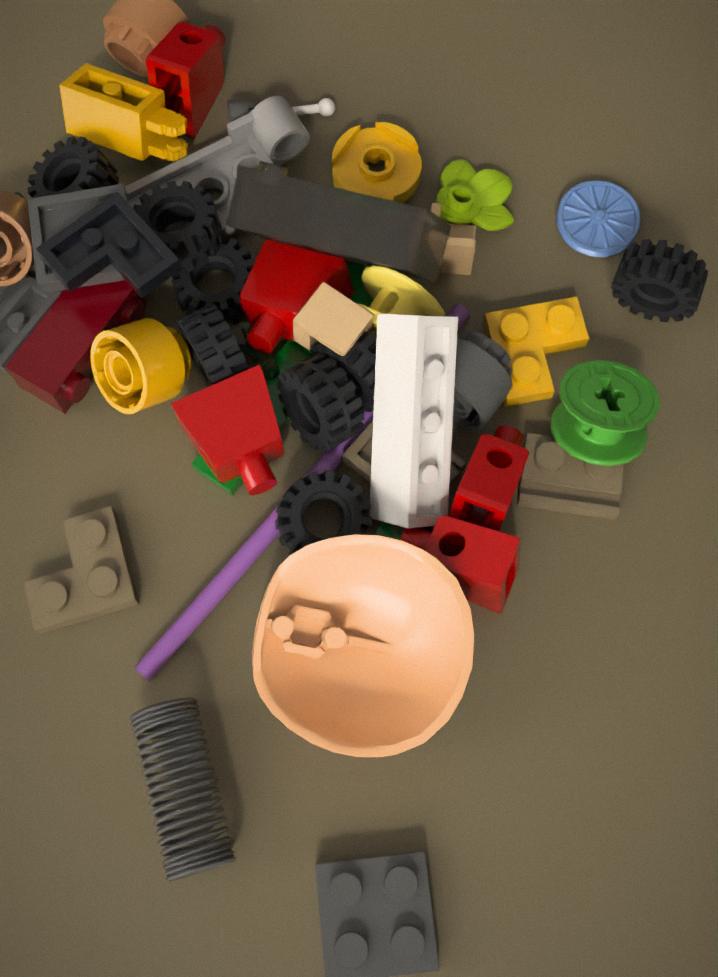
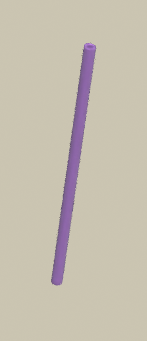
(243, 559)

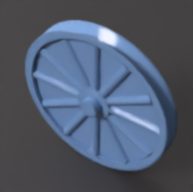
(598, 218)

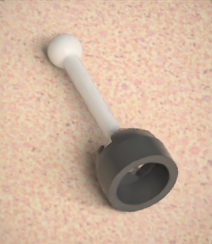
(241, 107)

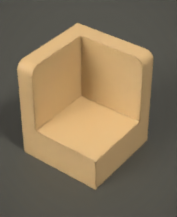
(459, 248)
(331, 321)

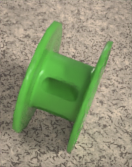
(604, 412)

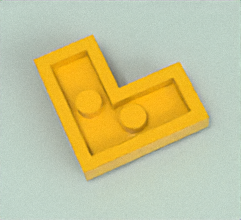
(530, 334)

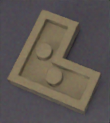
(96, 582)

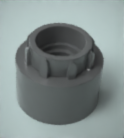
(480, 380)

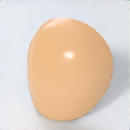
(363, 645)

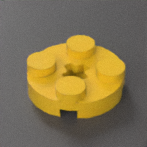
(384, 143)

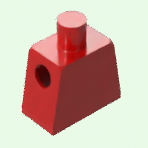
(189, 71)
(281, 286)
(234, 429)
(491, 478)
(476, 555)

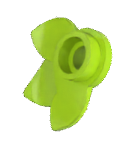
(474, 196)

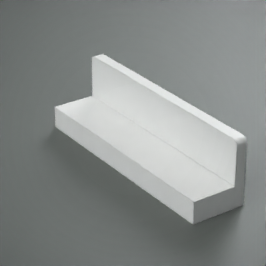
(412, 418)

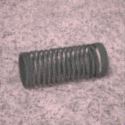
(176, 723)

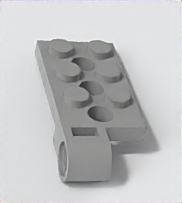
(266, 134)

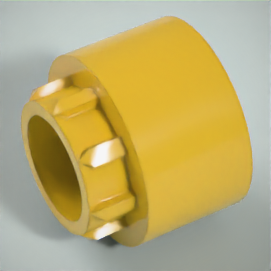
(139, 364)

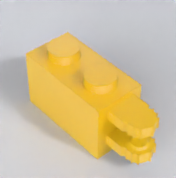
(122, 115)

